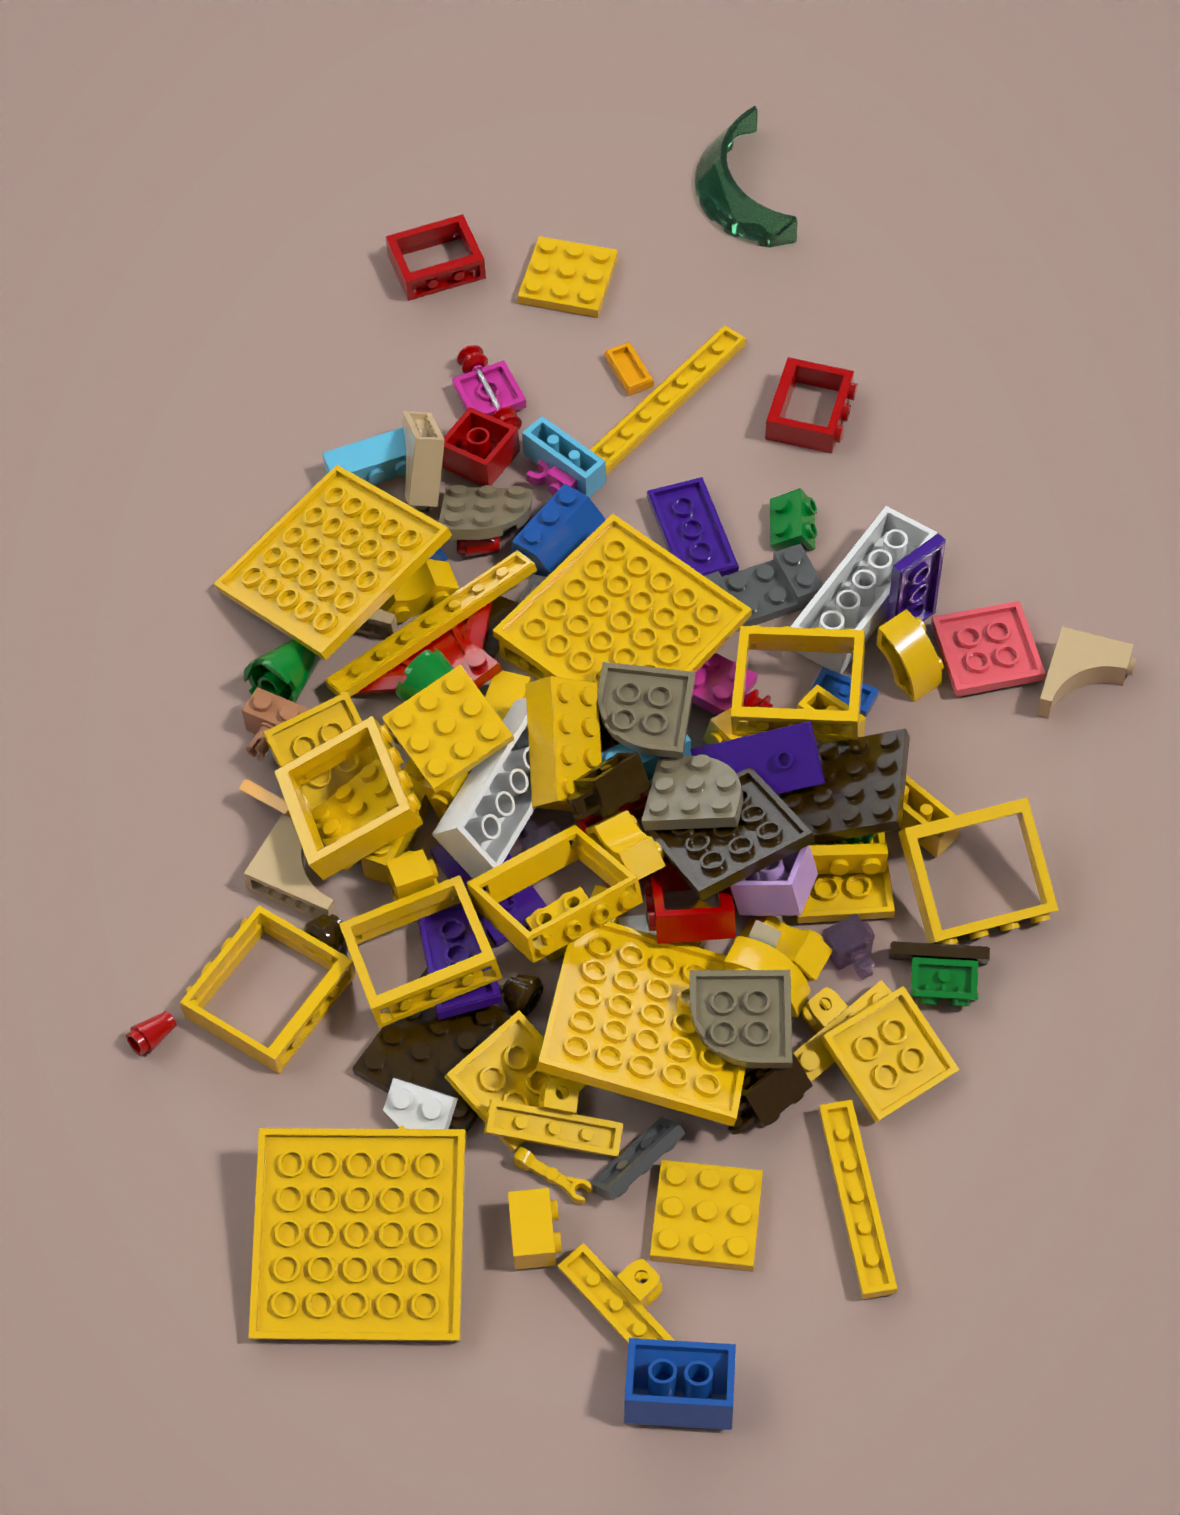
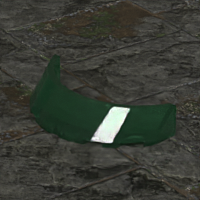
(728, 204)

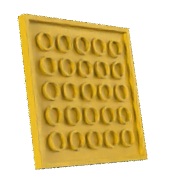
(332, 561)
(623, 605)
(628, 1024)
(358, 1235)

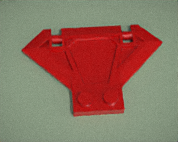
(460, 645)

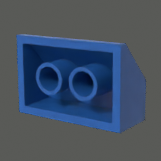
(558, 529)
(680, 1383)

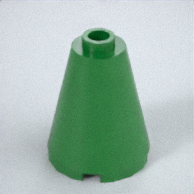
(282, 670)
(422, 672)

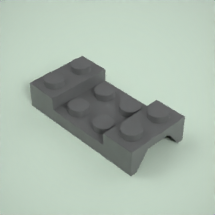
(773, 586)

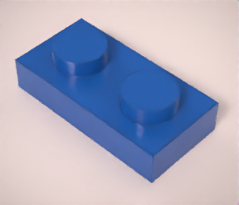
(840, 686)

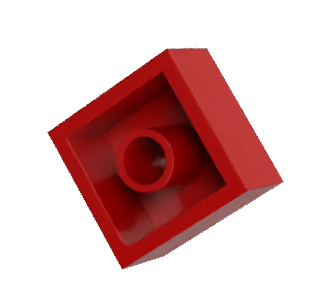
(480, 447)

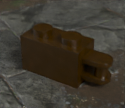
(609, 786)
(768, 1093)

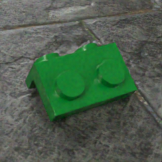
(792, 520)
(944, 980)

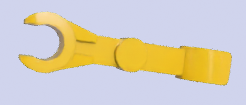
(527, 1161)

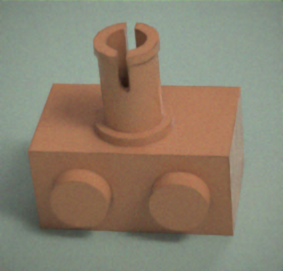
(264, 712)

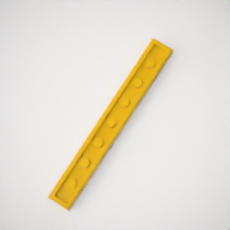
(668, 397)
(431, 624)

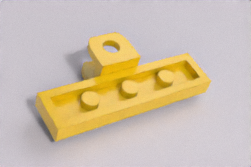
(813, 1054)
(554, 1122)
(618, 1300)

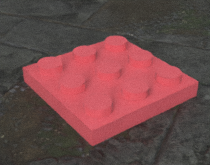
(988, 648)

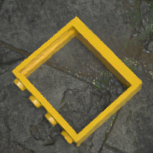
(824, 722)
(368, 837)
(909, 841)
(539, 863)
(434, 987)
(305, 1019)

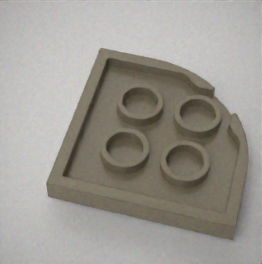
(484, 511)
(646, 707)
(693, 795)
(744, 1015)

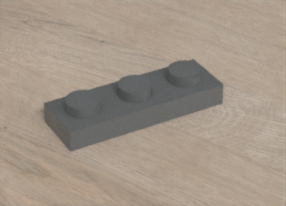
(637, 1158)

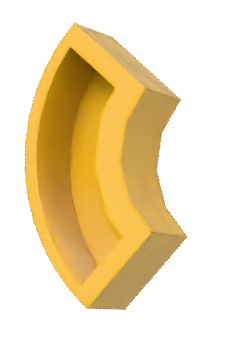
(422, 590)
(910, 655)
(628, 844)
(801, 946)
(757, 955)

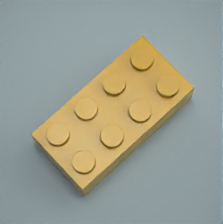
(561, 738)

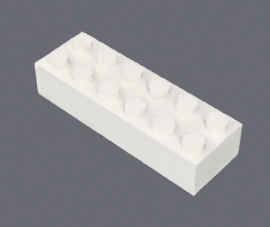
(860, 586)
(491, 803)

